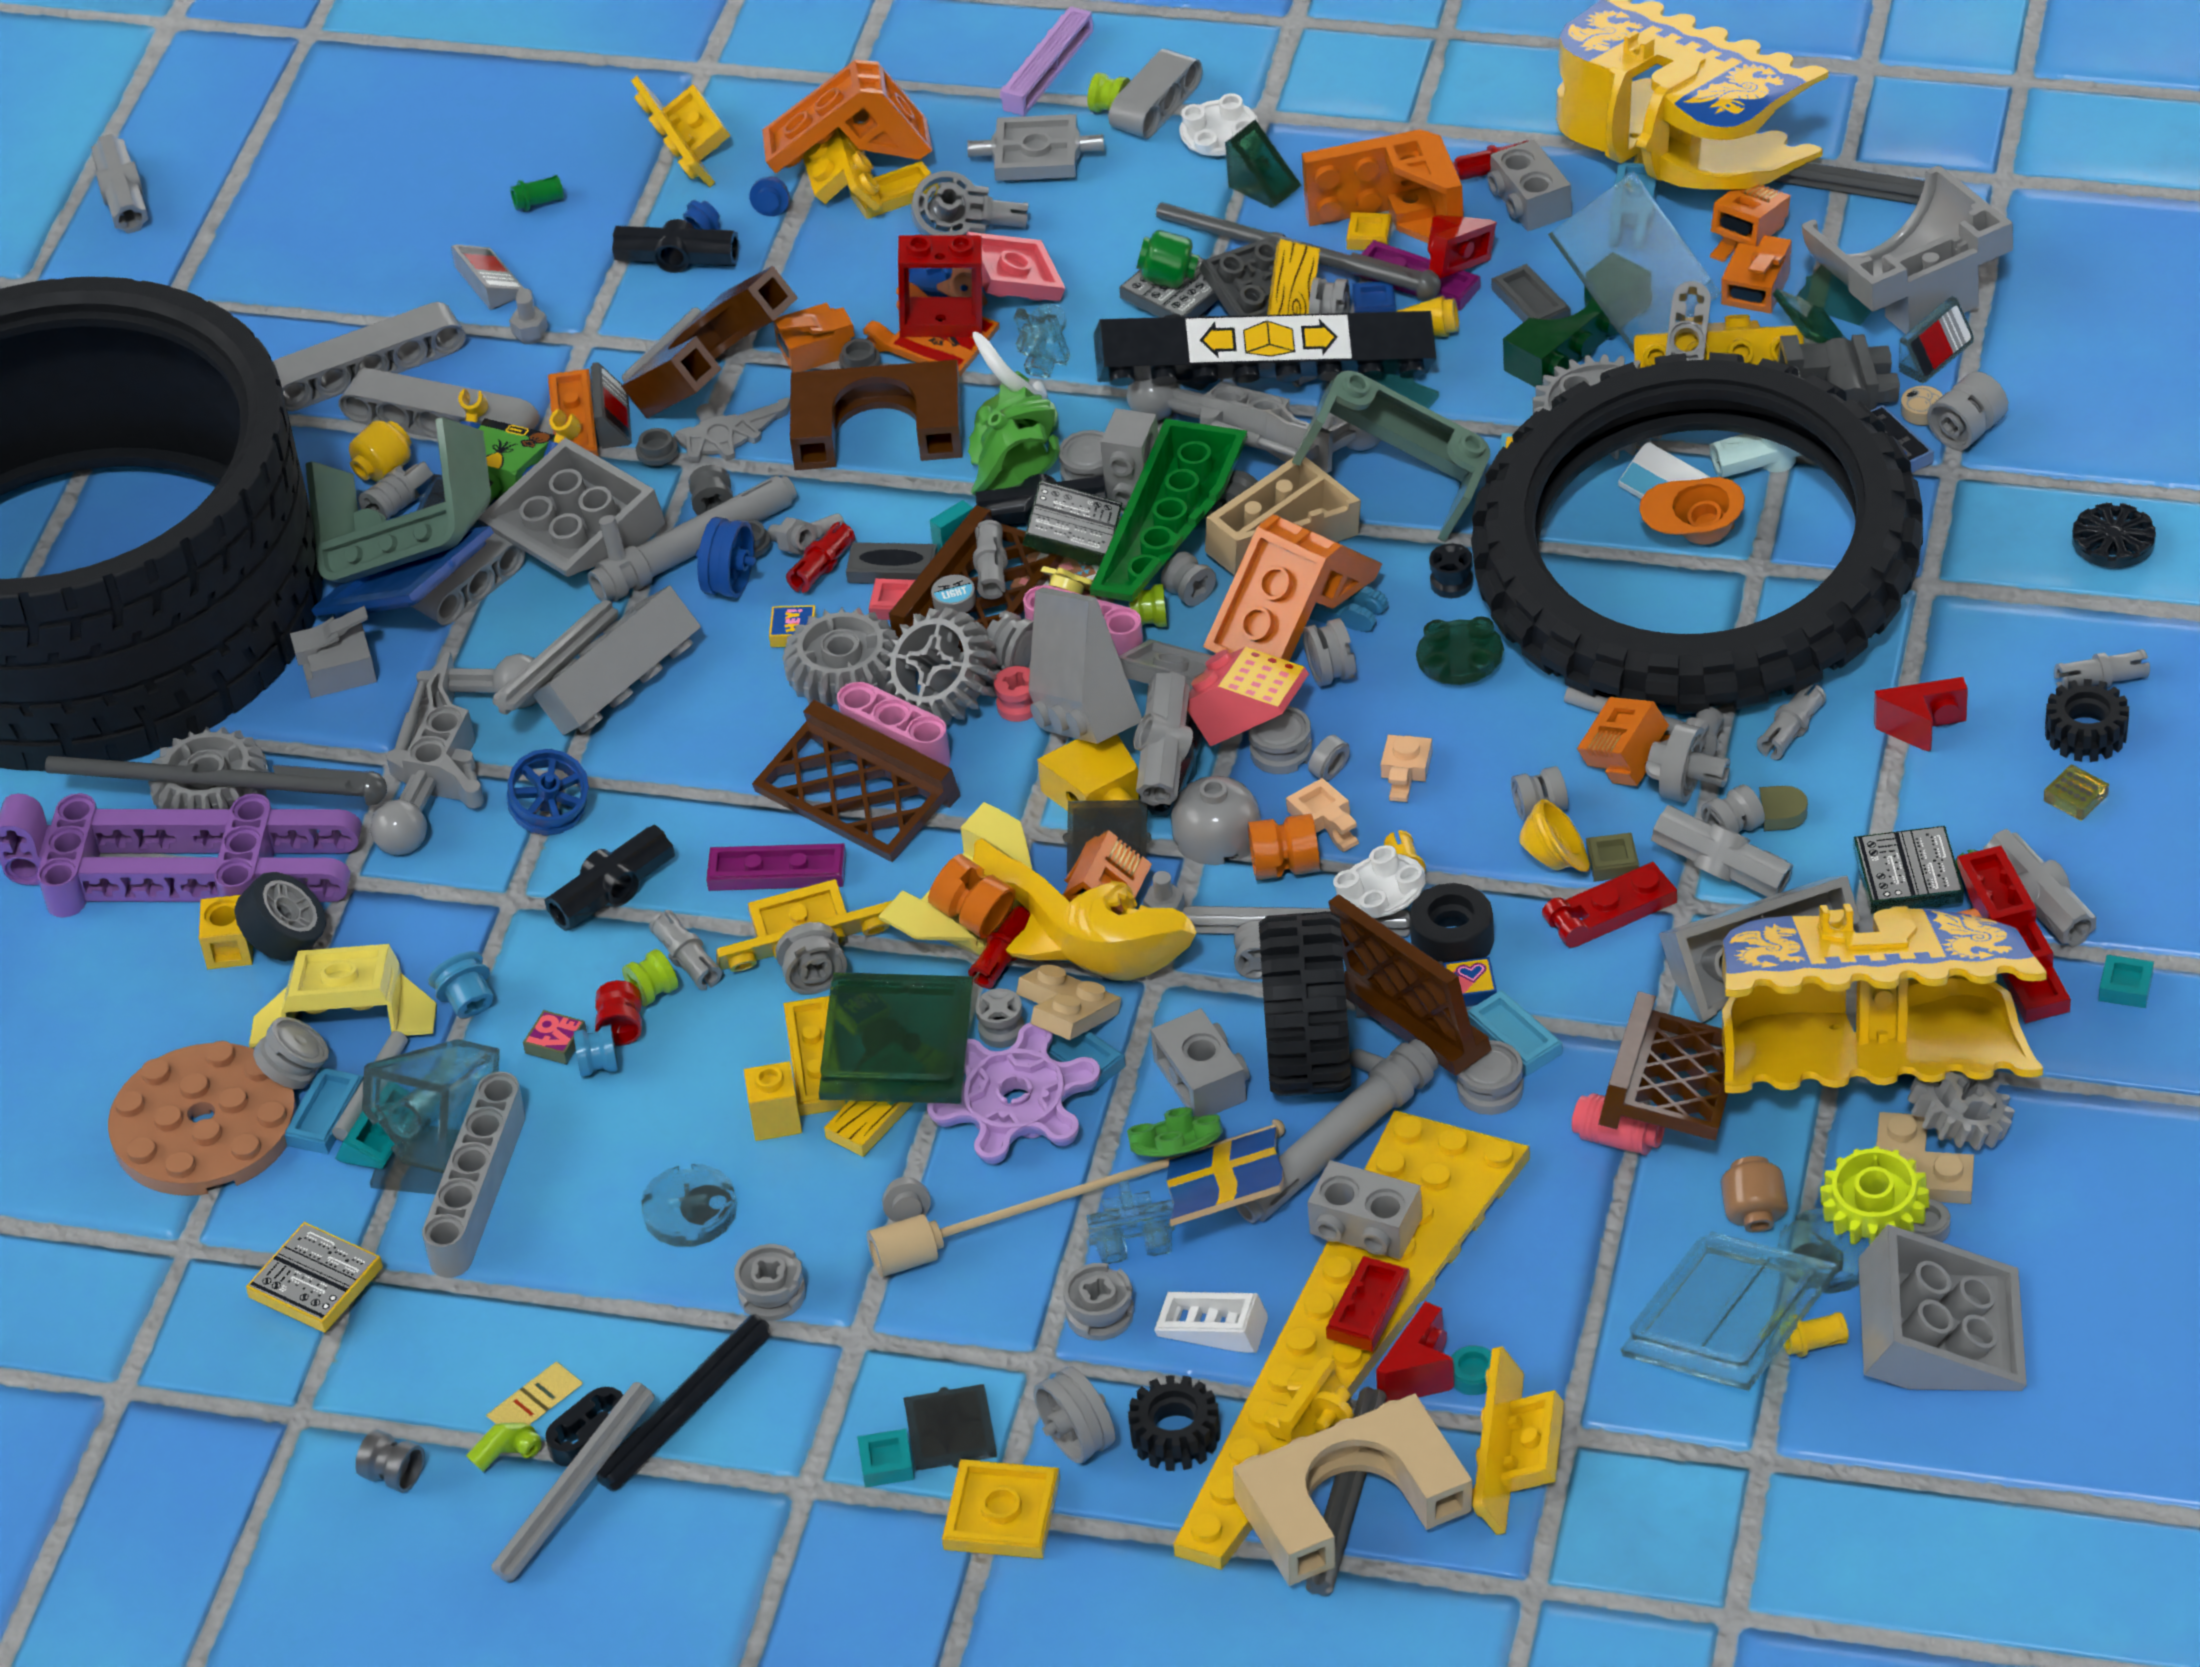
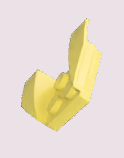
(924, 921)
(350, 979)

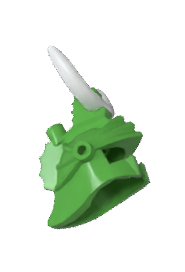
(1013, 437)

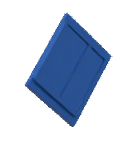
(403, 584)

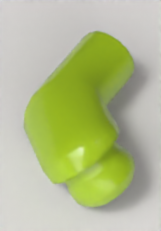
(505, 1439)

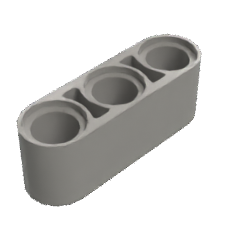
(1155, 93)
(472, 581)

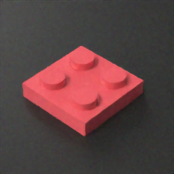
(1018, 268)

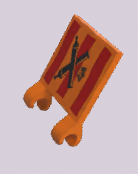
(928, 348)

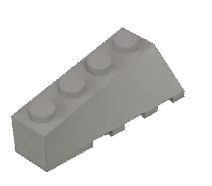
(617, 659)
(1697, 947)

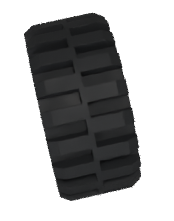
(1305, 1003)

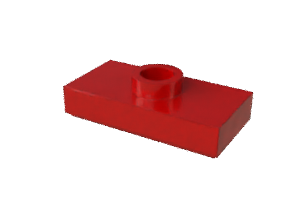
(1367, 1303)

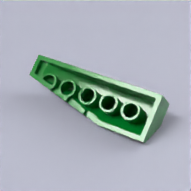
(1173, 494)

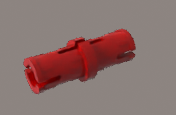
(820, 557)

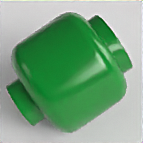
(1167, 259)

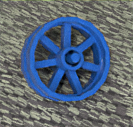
(725, 557)
(547, 792)

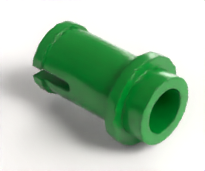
(536, 192)

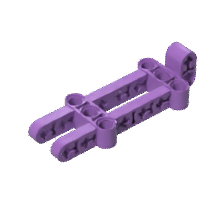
(246, 836)

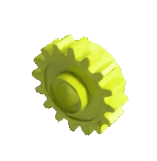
(1872, 1191)

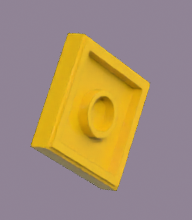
(1001, 1509)

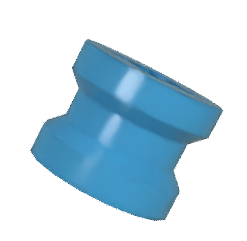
(595, 1051)

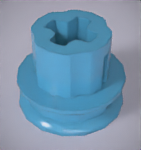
(463, 984)

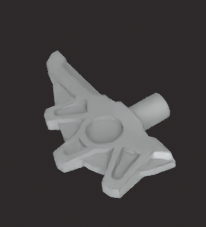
(725, 433)

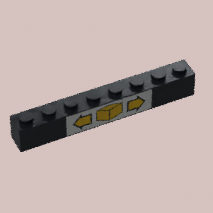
(1263, 347)

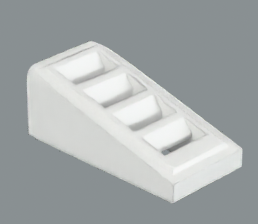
(1239, 1333)

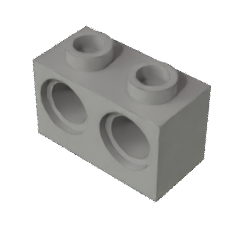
(1530, 185)
(1126, 450)
(1365, 1209)

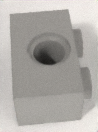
(1200, 1063)

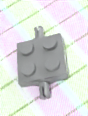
(1035, 147)

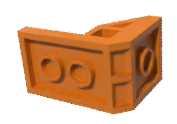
(853, 95)
(1391, 173)
(1280, 584)

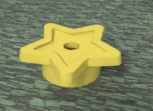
(1066, 580)

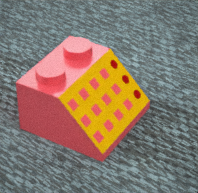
(1242, 692)

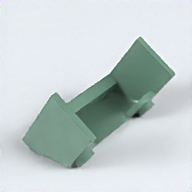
(1406, 428)
(365, 543)

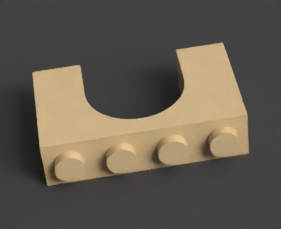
(1389, 1441)

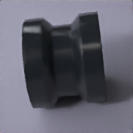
(1451, 570)

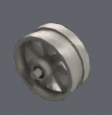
(1074, 1414)

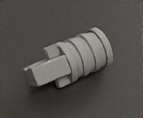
(395, 490)

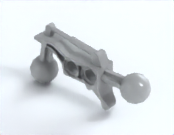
(1260, 414)
(440, 754)

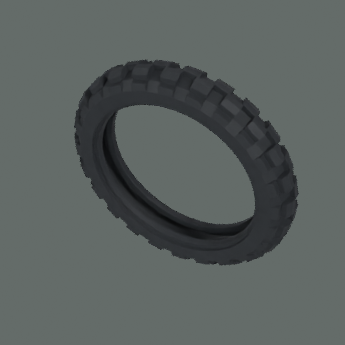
(1718, 666)

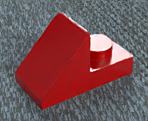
(1459, 243)
(1914, 709)
(1417, 1359)

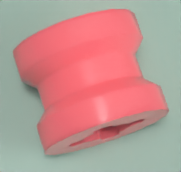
(1012, 693)

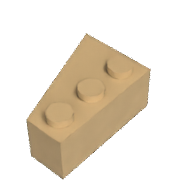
(1292, 492)

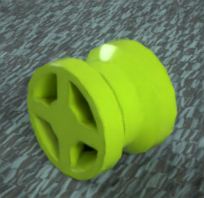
(1103, 91)
(1151, 606)
(651, 976)

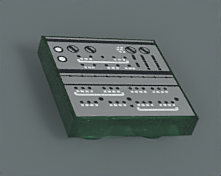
(1071, 523)
(1908, 869)

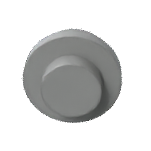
(905, 1199)

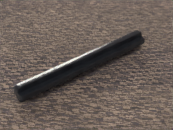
(683, 1402)

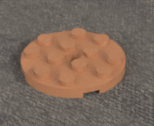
(177, 1156)

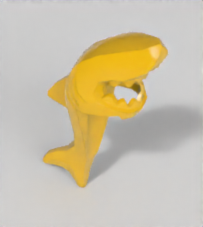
(1086, 927)

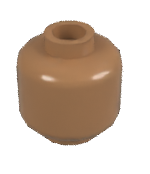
(1754, 1193)

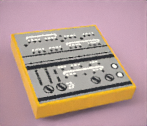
(314, 1277)

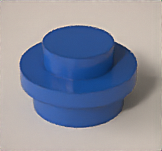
(769, 196)
(702, 215)

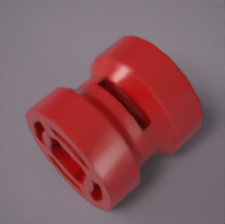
(619, 1006)

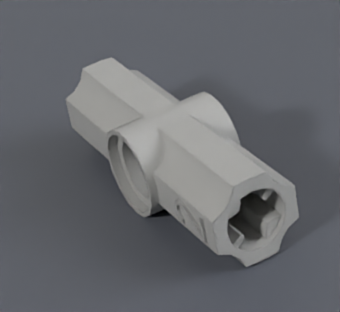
(119, 183)
(1163, 738)
(1721, 852)
(2049, 890)

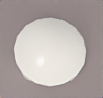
(1214, 122)
(1382, 882)

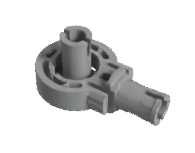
(961, 207)
(1689, 757)

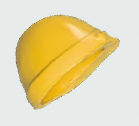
(1553, 838)

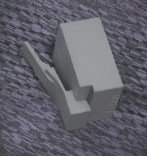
(335, 654)

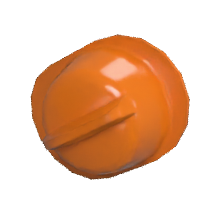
(1693, 508)

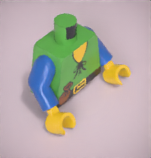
(512, 448)

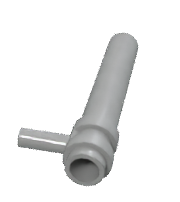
(637, 566)
(1388, 1085)

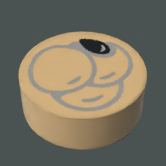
(1916, 403)

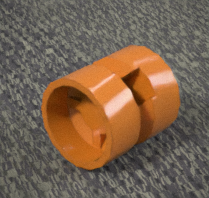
(1283, 846)
(975, 898)

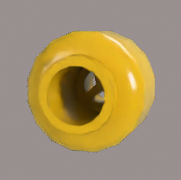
(379, 450)

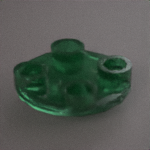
(1459, 650)

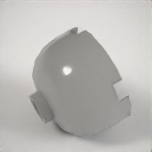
(1213, 819)

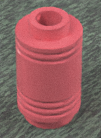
(1629, 1136)

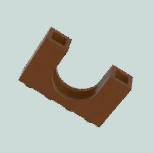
(690, 356)
(828, 398)

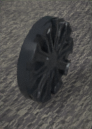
(2113, 535)

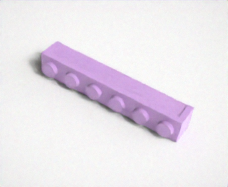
(1046, 61)

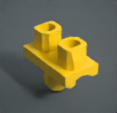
(1316, 1403)

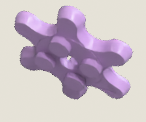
(1031, 1115)

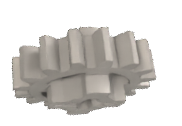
(1962, 1109)

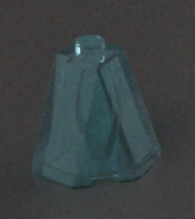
(425, 1098)

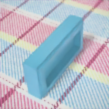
(1508, 1022)

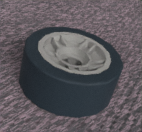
(280, 916)

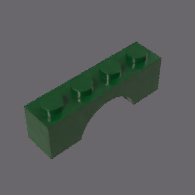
(1543, 343)

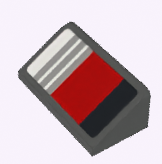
(610, 409)

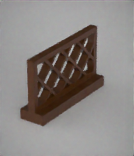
(957, 559)
(883, 758)
(1406, 989)
(1639, 1062)

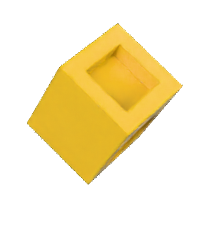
(220, 935)
(772, 1101)

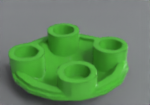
(1175, 1135)

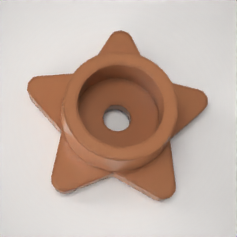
(959, 277)

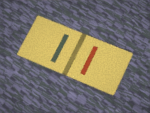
(536, 1396)

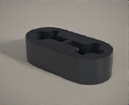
(580, 1424)

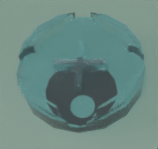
(689, 1205)
(1816, 1239)

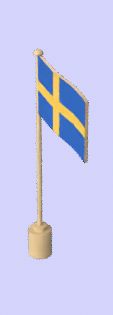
(1198, 1183)

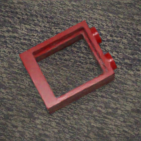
(920, 314)

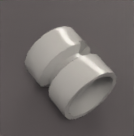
(1967, 410)

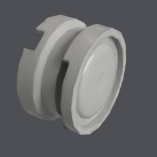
(1329, 297)
(1081, 455)
(1011, 640)
(1329, 652)
(1282, 742)
(810, 957)
(291, 1053)
(1493, 1081)
(770, 1282)
(1098, 1301)

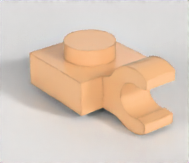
(1403, 761)
(1328, 810)

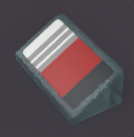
(1934, 341)

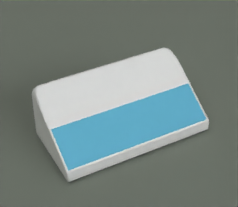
(1653, 467)

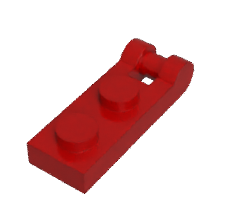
(1610, 905)

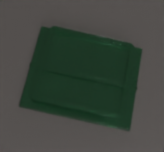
(896, 1038)

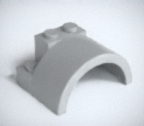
(1926, 258)

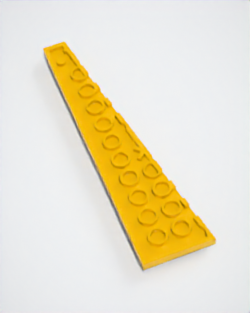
(1458, 1183)

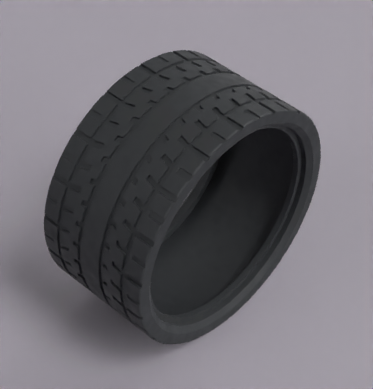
(205, 612)

